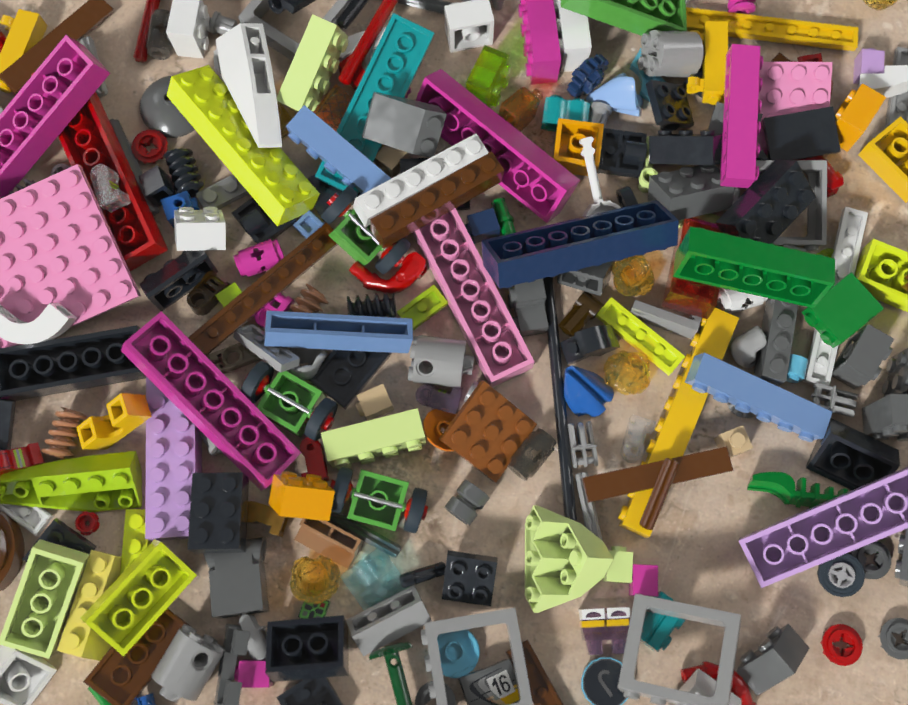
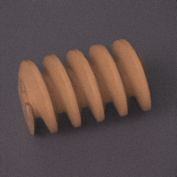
(310, 302)
(63, 434)

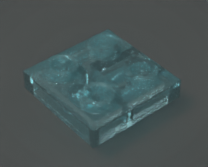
(373, 579)

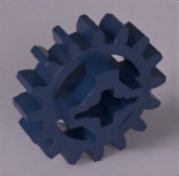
(587, 76)

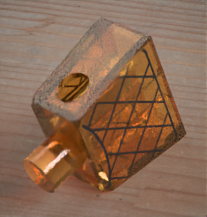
(333, 107)
(521, 107)

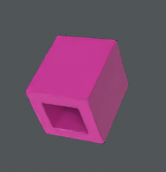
(644, 580)
(252, 674)

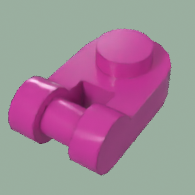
(284, 302)

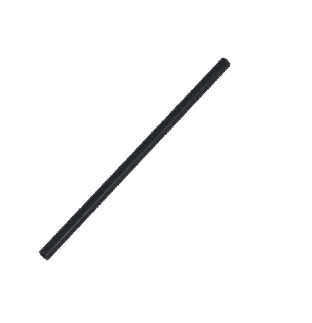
(559, 401)

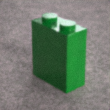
(842, 311)

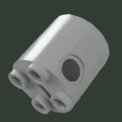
(671, 53)
(439, 361)
(187, 664)

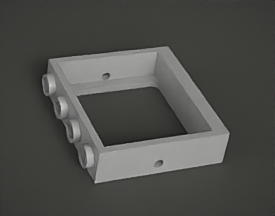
(275, 39)
(816, 211)
(433, 663)
(658, 694)

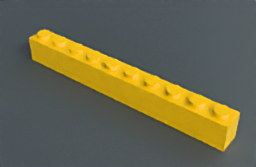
(681, 412)

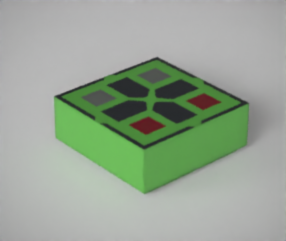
(312, 610)

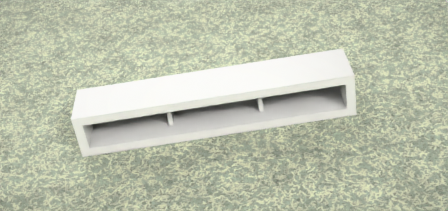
(418, 178)

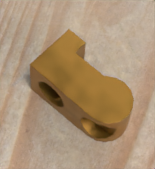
(266, 515)

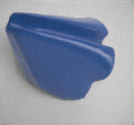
(586, 392)

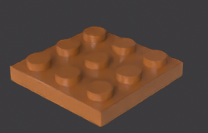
(487, 431)

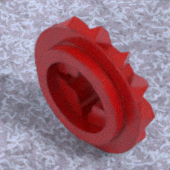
(145, 139)
(850, 636)

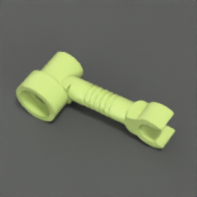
(648, 171)

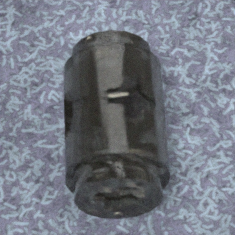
(157, 41)
(526, 458)

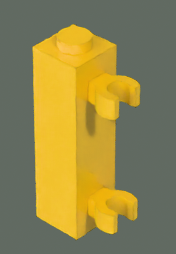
(23, 34)
(714, 63)

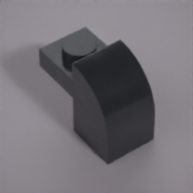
(589, 342)

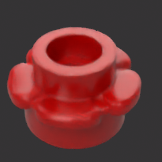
(80, 523)

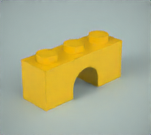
(125, 414)

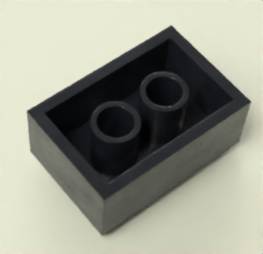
(218, 512)
(307, 648)

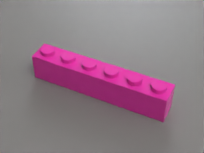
(741, 116)

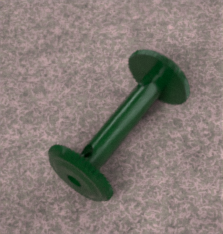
(395, 671)

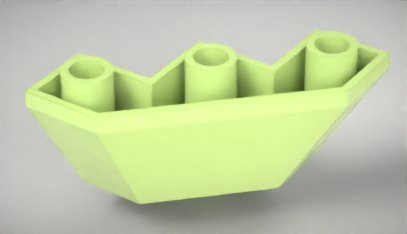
(560, 559)

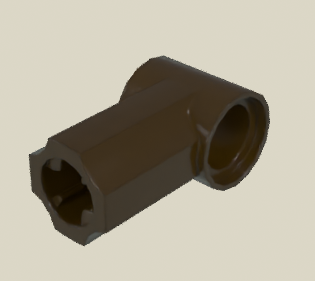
(583, 310)

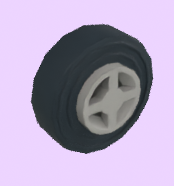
(849, 578)

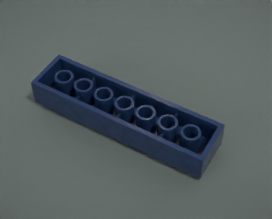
(579, 243)

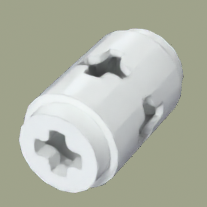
(732, 301)

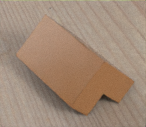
(329, 541)

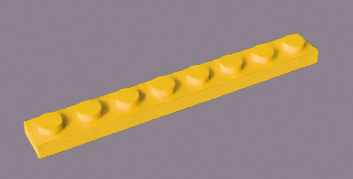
(777, 29)

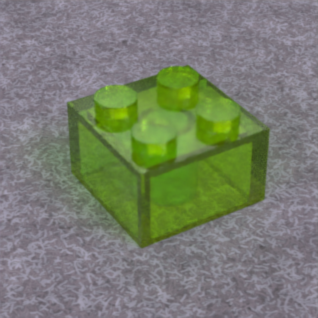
(489, 76)

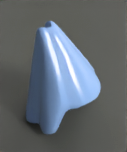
(619, 94)

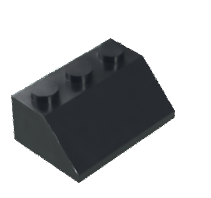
(176, 278)
(852, 457)

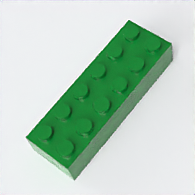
(754, 267)

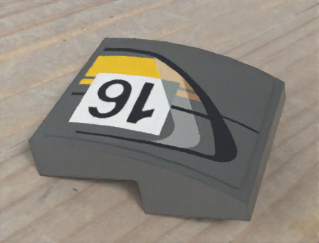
(491, 685)

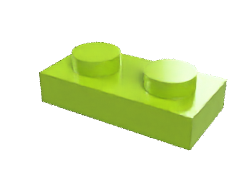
(423, 306)

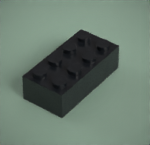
(769, 203)

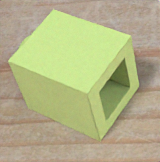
(621, 566)

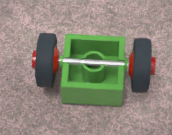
(358, 239)
(290, 401)
(379, 500)

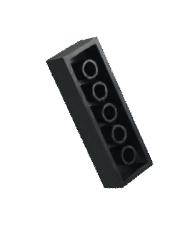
(66, 364)

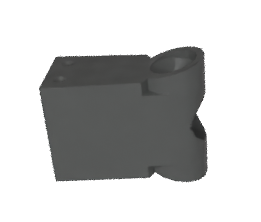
(238, 581)

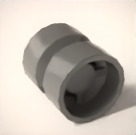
(467, 502)

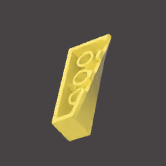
(77, 636)

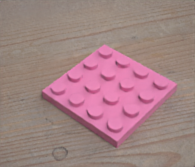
(793, 89)

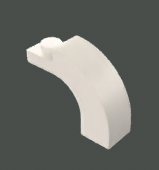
(48, 326)

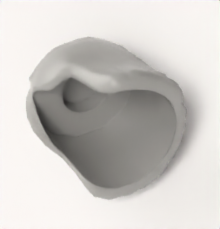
(745, 346)
(313, 357)

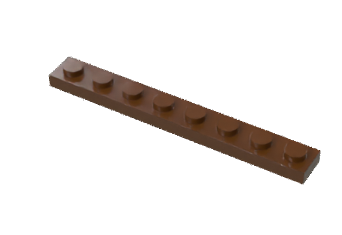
(263, 290)

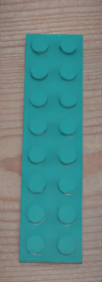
(388, 73)

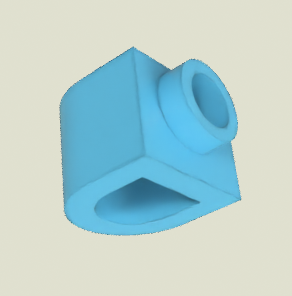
(797, 368)

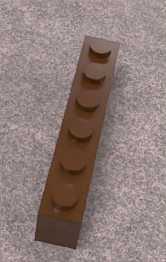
(436, 200)

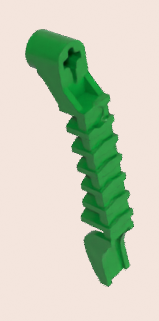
(783, 487)

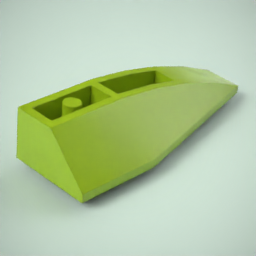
(77, 484)

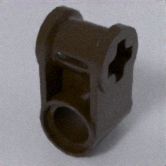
(206, 289)

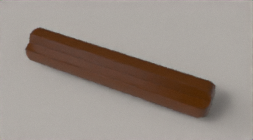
(659, 494)

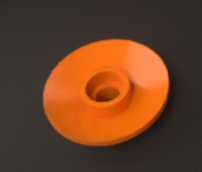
(434, 424)

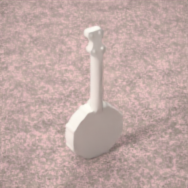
(599, 205)

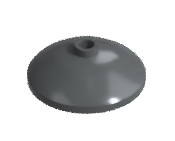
(163, 114)

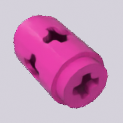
(248, 262)

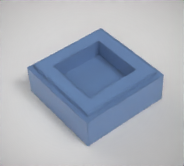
(308, 224)

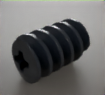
(183, 171)
(372, 307)

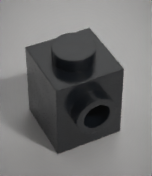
(156, 185)

